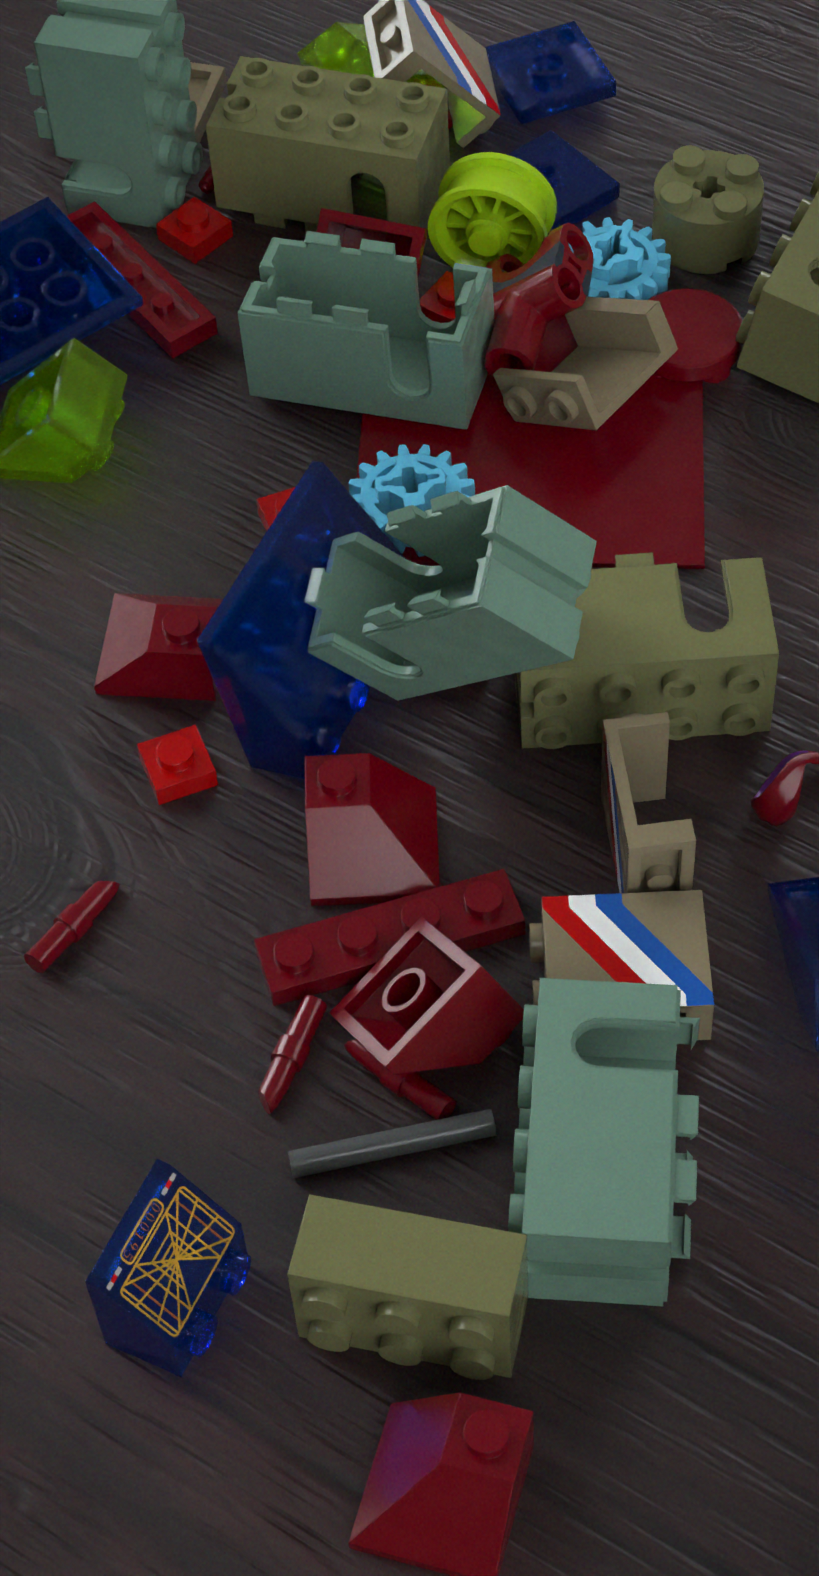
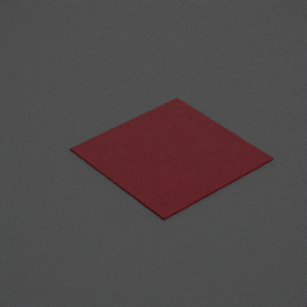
(624, 485)

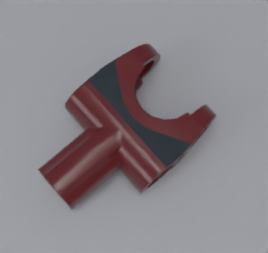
(536, 294)

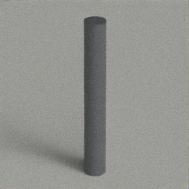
(392, 1143)

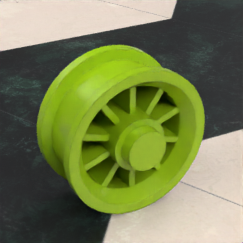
(490, 209)

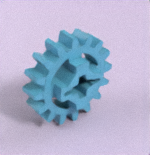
(626, 261)
(406, 482)

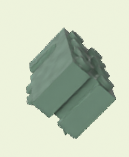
(118, 105)
(352, 336)
(482, 614)
(601, 1141)

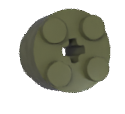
(708, 208)

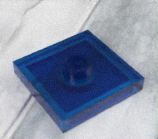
(549, 72)
(576, 180)

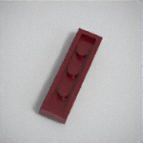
(168, 308)
(348, 945)

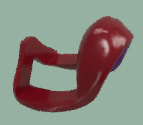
(780, 793)

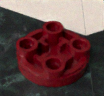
(704, 334)

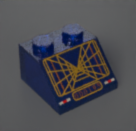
(167, 1272)

